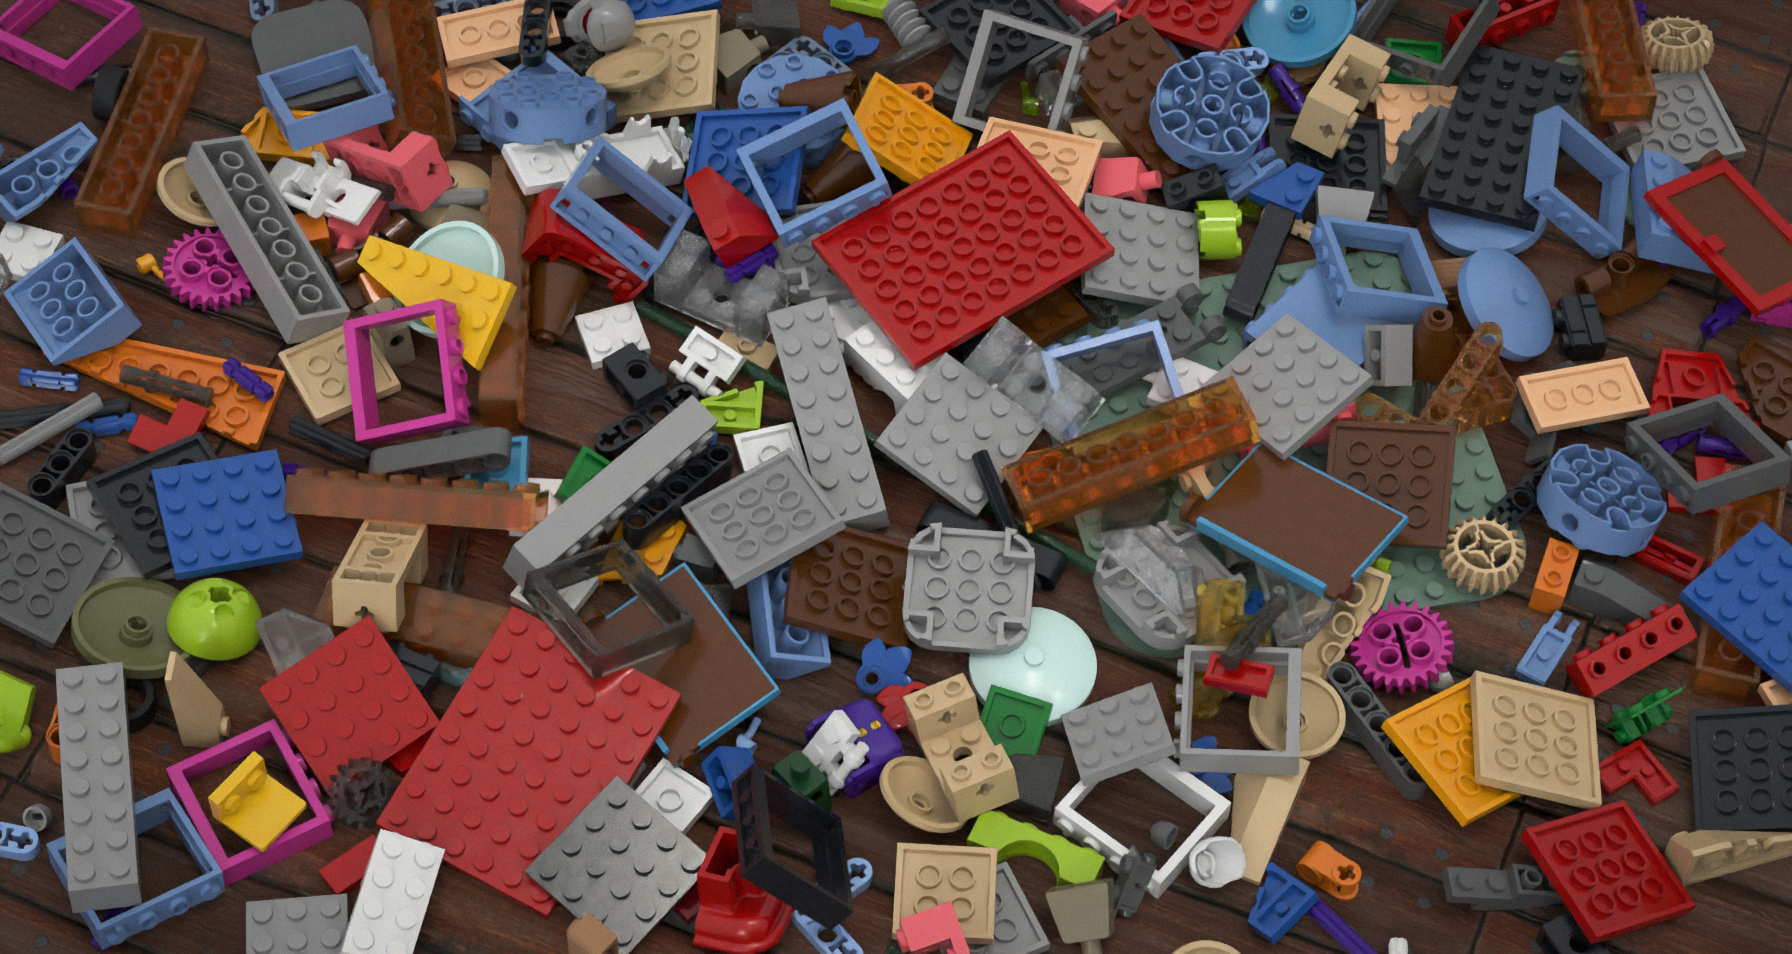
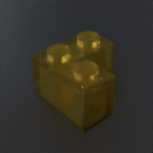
(1221, 613)

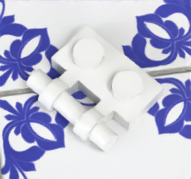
(710, 354)
(830, 744)

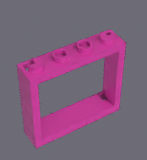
(76, 69)
(363, 382)
(288, 842)

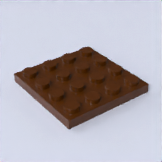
(1402, 468)
(849, 588)

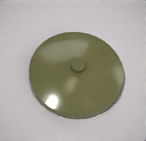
(126, 624)

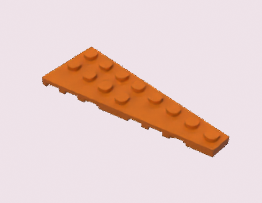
(233, 410)

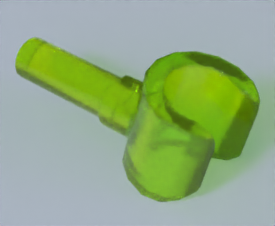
(1030, 104)
(1249, 208)

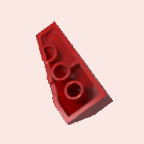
(728, 217)

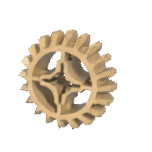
(1677, 44)
(1476, 562)

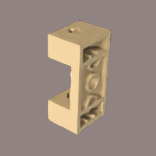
(1342, 88)
(375, 572)
(949, 725)

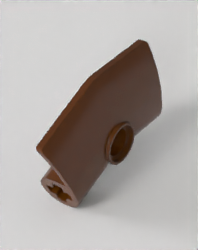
(347, 270)
(1624, 281)

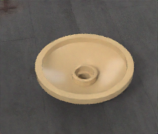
(631, 68)
(463, 176)
(181, 195)
(1320, 716)
(917, 796)

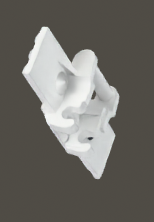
(324, 185)

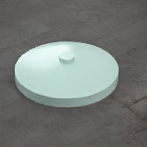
(463, 245)
(1050, 665)

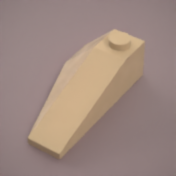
(1346, 624)
(195, 707)
(1261, 813)
(1716, 852)

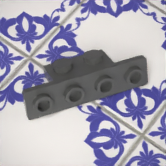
(1047, 59)
(1417, 141)
(1540, 445)

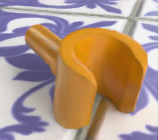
(147, 264)

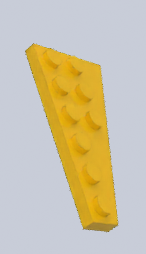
(423, 278)

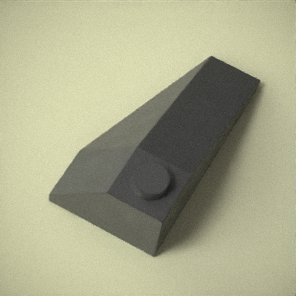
(1614, 592)

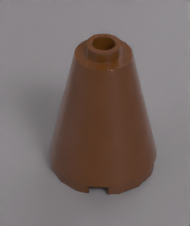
(822, 91)
(837, 175)
(556, 297)
(1433, 345)

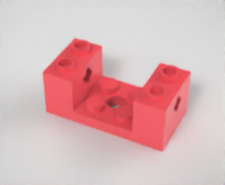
(411, 167)
(932, 931)

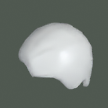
(1217, 861)

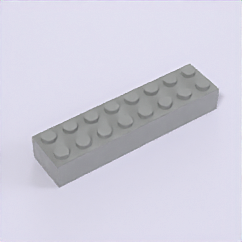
(265, 238)
(828, 413)
(614, 490)
(97, 788)

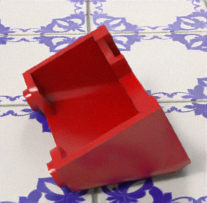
(555, 236)

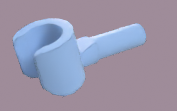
(745, 741)

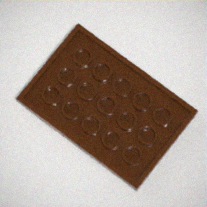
(1121, 84)

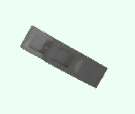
(1499, 889)

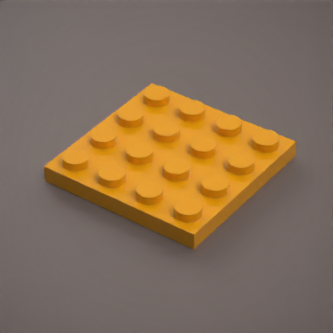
(906, 132)
(1439, 745)

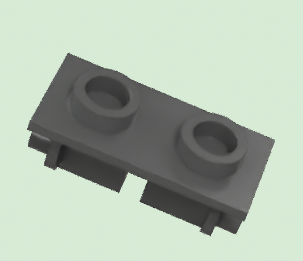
(1132, 870)

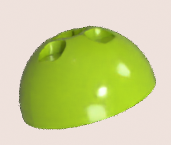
(214, 619)

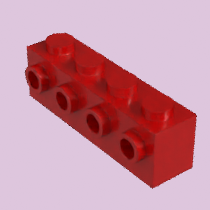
(1513, 19)
(1630, 651)

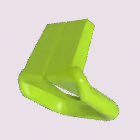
(15, 712)

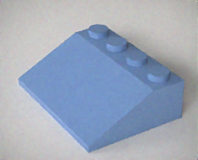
(1653, 235)
(71, 305)

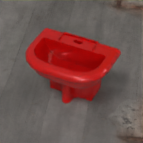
(733, 911)

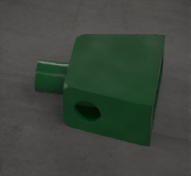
(804, 777)

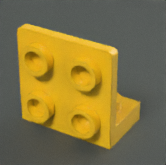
(255, 804)

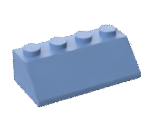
(780, 647)

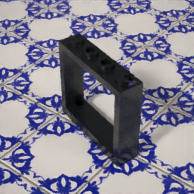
(761, 793)

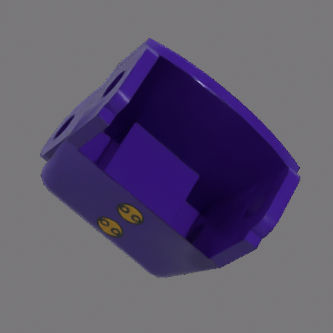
(878, 736)

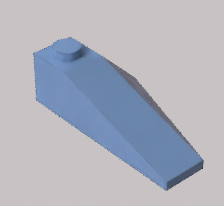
(39, 173)

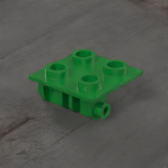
(1642, 716)

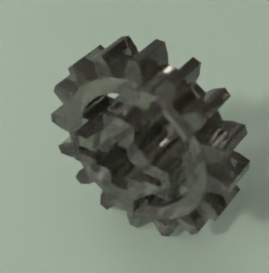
(350, 802)

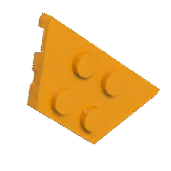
(272, 145)
(657, 555)

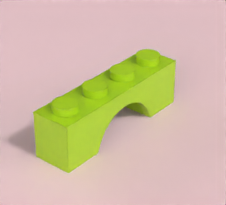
(1013, 838)

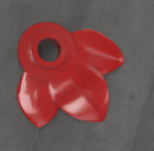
(895, 710)

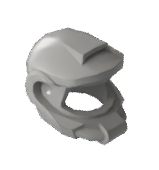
(608, 23)

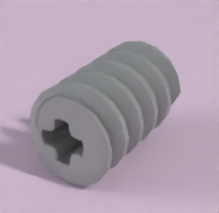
(904, 21)

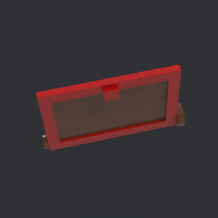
(1730, 231)

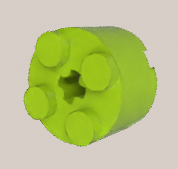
(1217, 229)

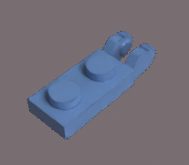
(1249, 174)
(1546, 651)

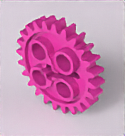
(205, 271)
(1430, 640)

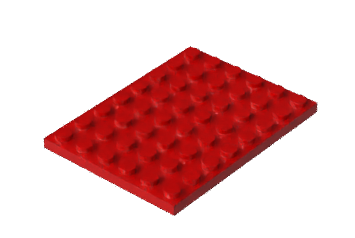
(962, 249)
(524, 756)

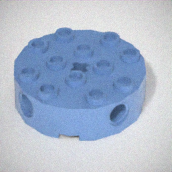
(762, 89)
(547, 108)
(1209, 112)
(1600, 500)

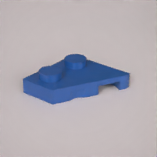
(1289, 188)
(1279, 904)

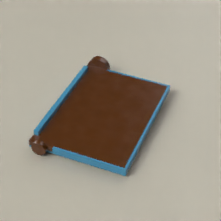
(1296, 522)
(713, 672)

